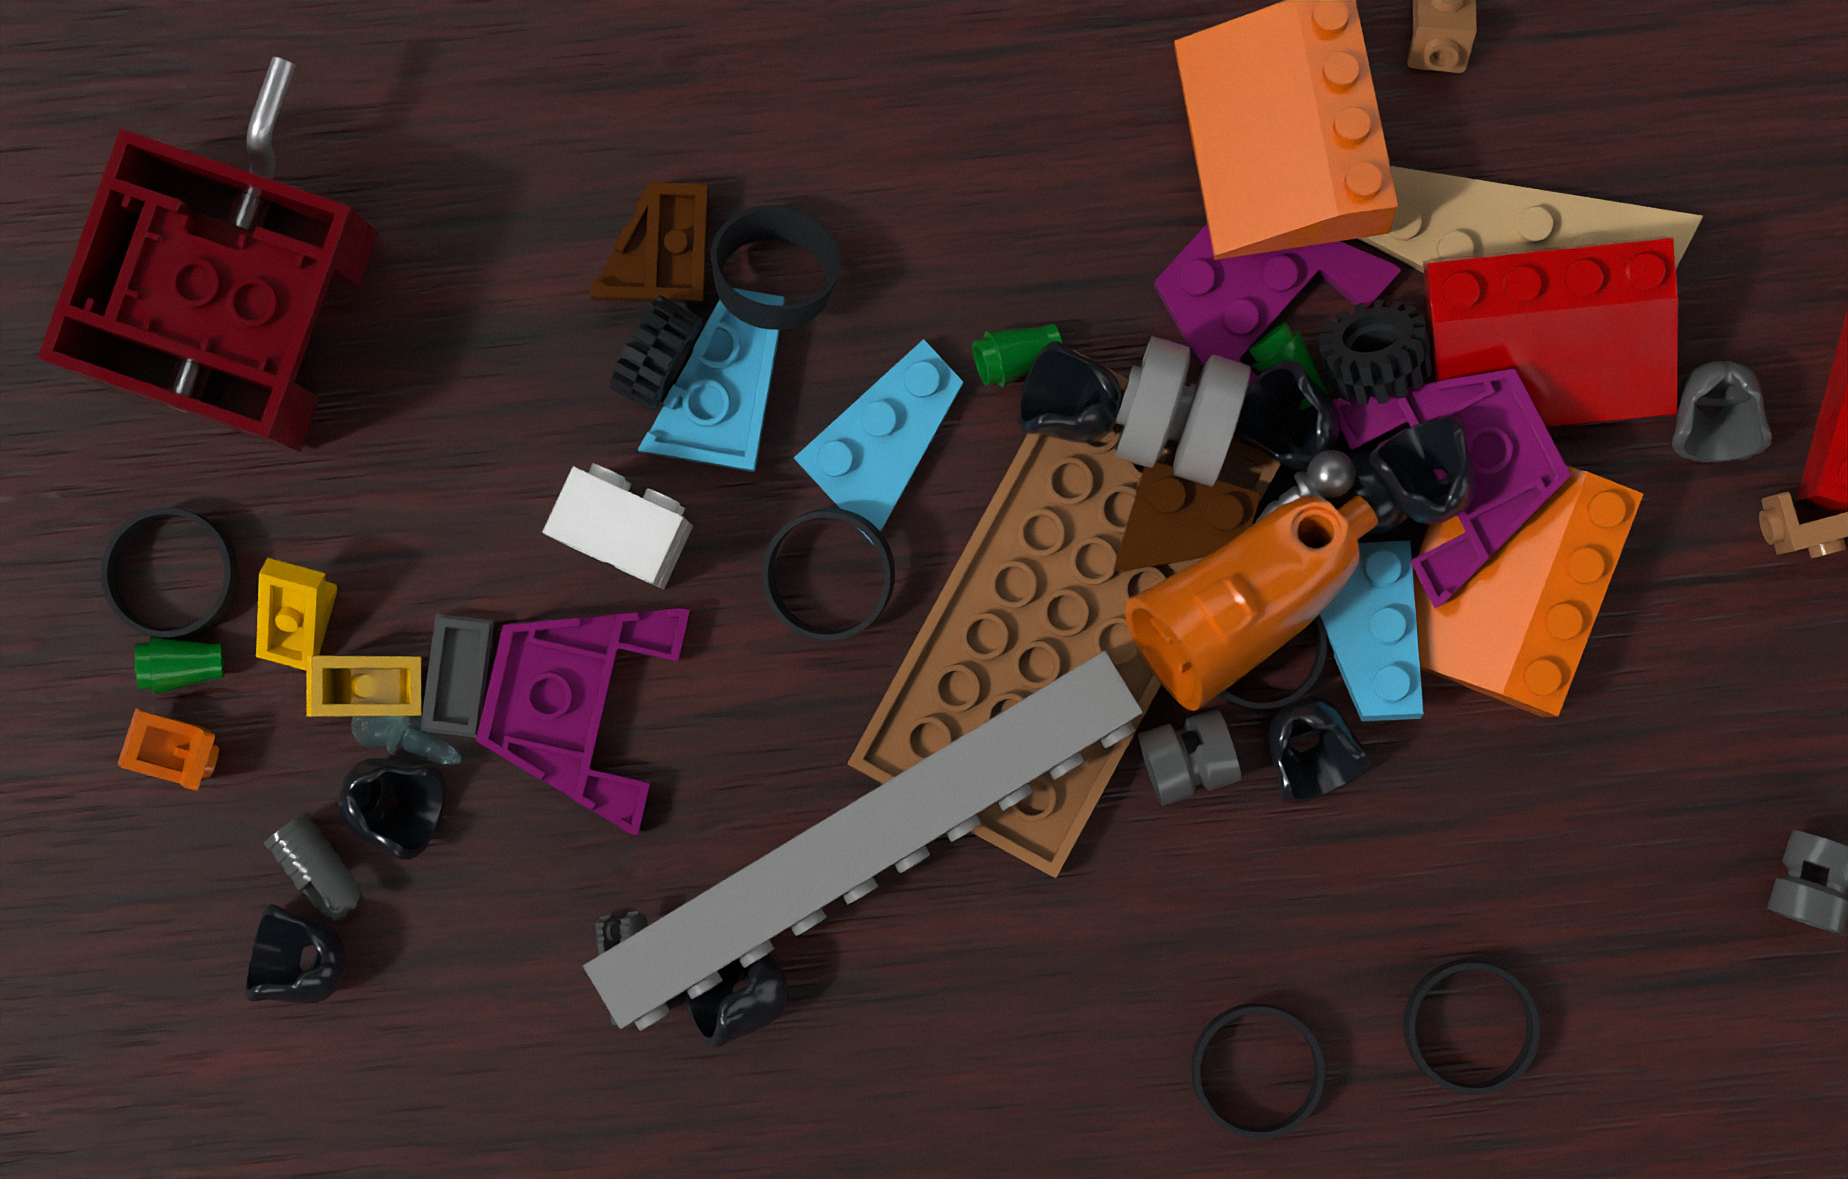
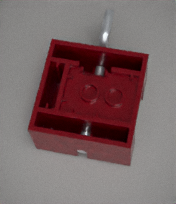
(206, 280)

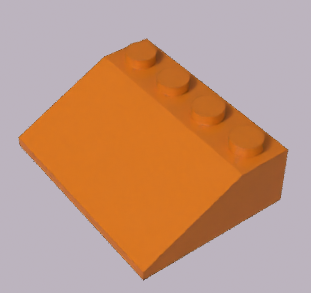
(1286, 129)
(1533, 603)

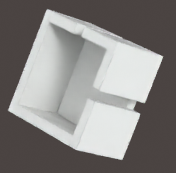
(618, 526)

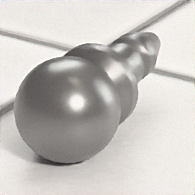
(1327, 476)

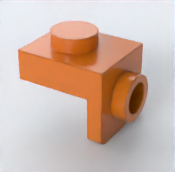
(169, 749)

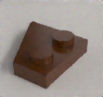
(660, 248)
(1181, 519)

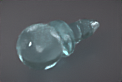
(393, 733)

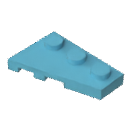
(721, 395)
(881, 438)
(1376, 634)

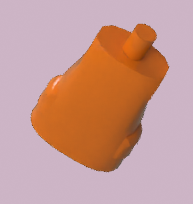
(1247, 597)

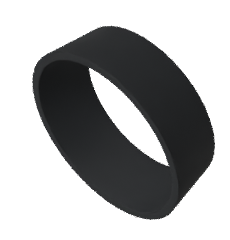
(782, 224)

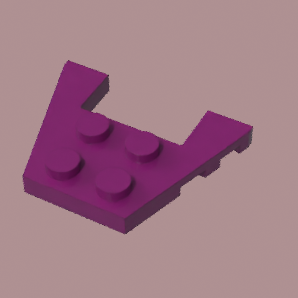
(1233, 300)
(1511, 457)
(552, 695)

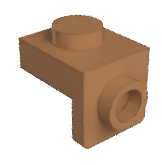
(1442, 34)
(1782, 528)

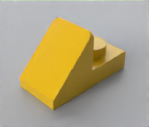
(292, 612)
(363, 686)

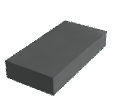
(458, 675)

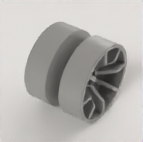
(1198, 416)

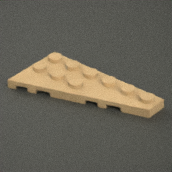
(1472, 217)

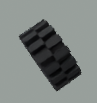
(1376, 352)
(656, 353)

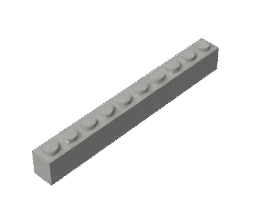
(862, 840)

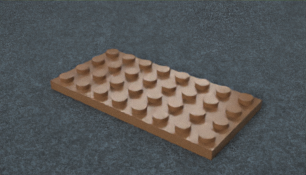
(1023, 611)

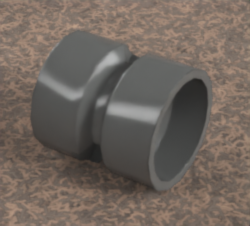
(1190, 757)
(1808, 901)

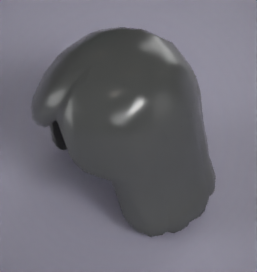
(1735, 431)

